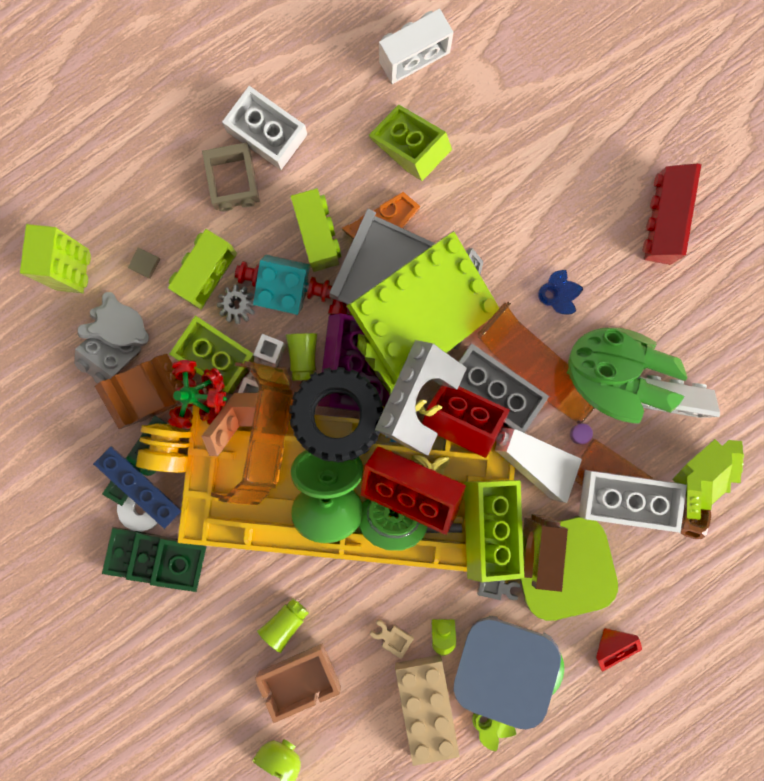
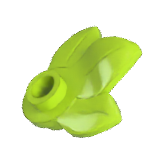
(491, 731)

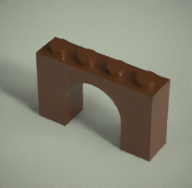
(544, 552)

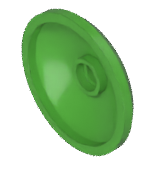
(325, 478)
(327, 521)

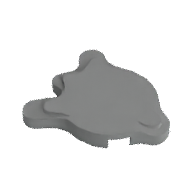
(115, 324)

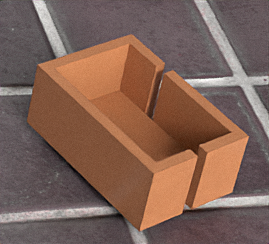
(297, 682)

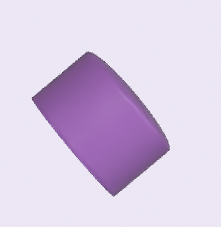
(581, 434)

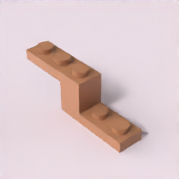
(236, 413)

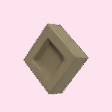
(144, 263)

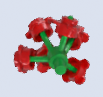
(190, 393)

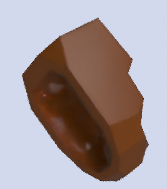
(696, 528)

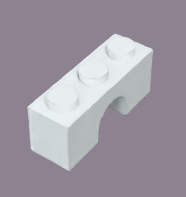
(269, 353)

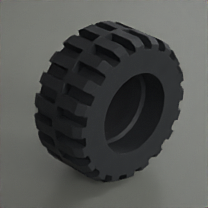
(317, 388)

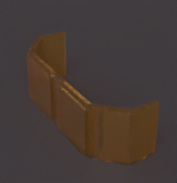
(533, 362)
(266, 436)

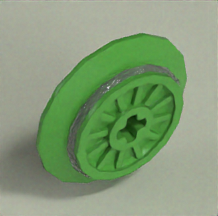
(388, 531)

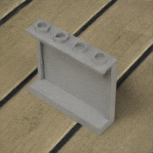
(374, 255)

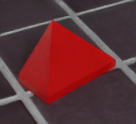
(616, 647)

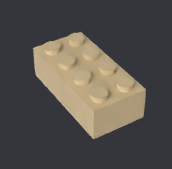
(426, 710)

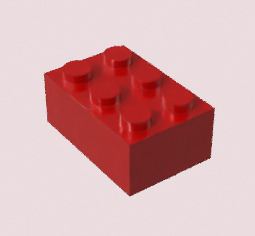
(466, 419)

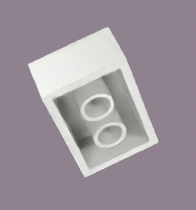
(415, 45)
(265, 127)

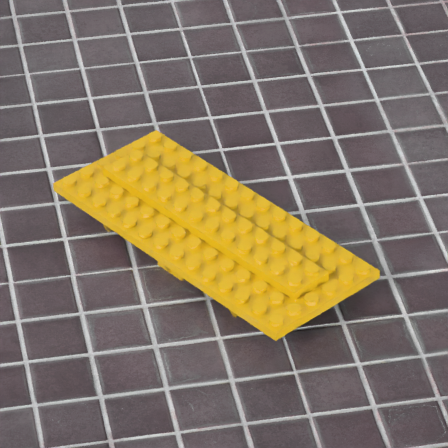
(270, 523)

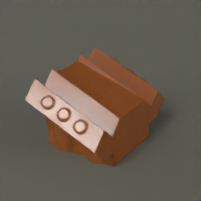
(140, 391)

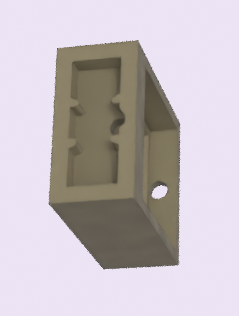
(227, 155)

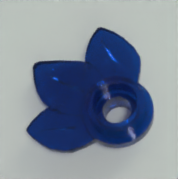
(563, 293)

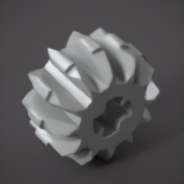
(228, 303)

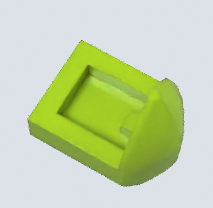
(443, 636)

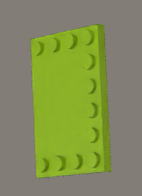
(426, 300)

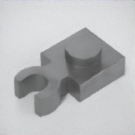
(496, 588)

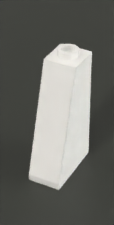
(539, 462)

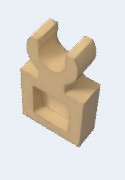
(395, 640)

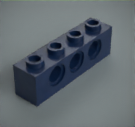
(137, 487)

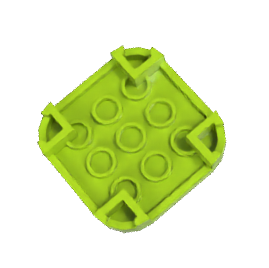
(588, 575)

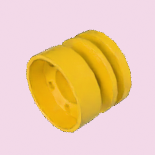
(163, 448)

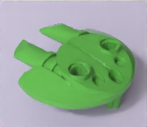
(607, 372)

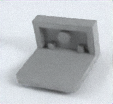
(102, 360)

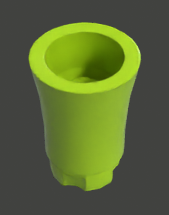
(302, 354)
(283, 625)

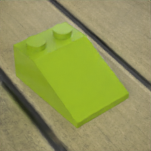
(411, 141)

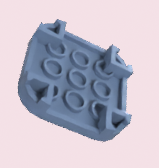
(507, 673)

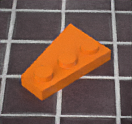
(396, 211)

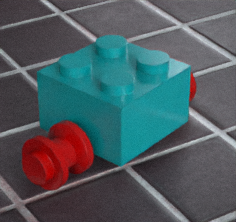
(282, 283)

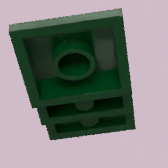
(153, 559)

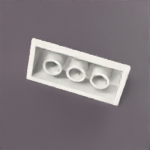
(697, 401)

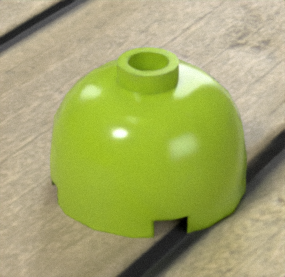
(279, 760)

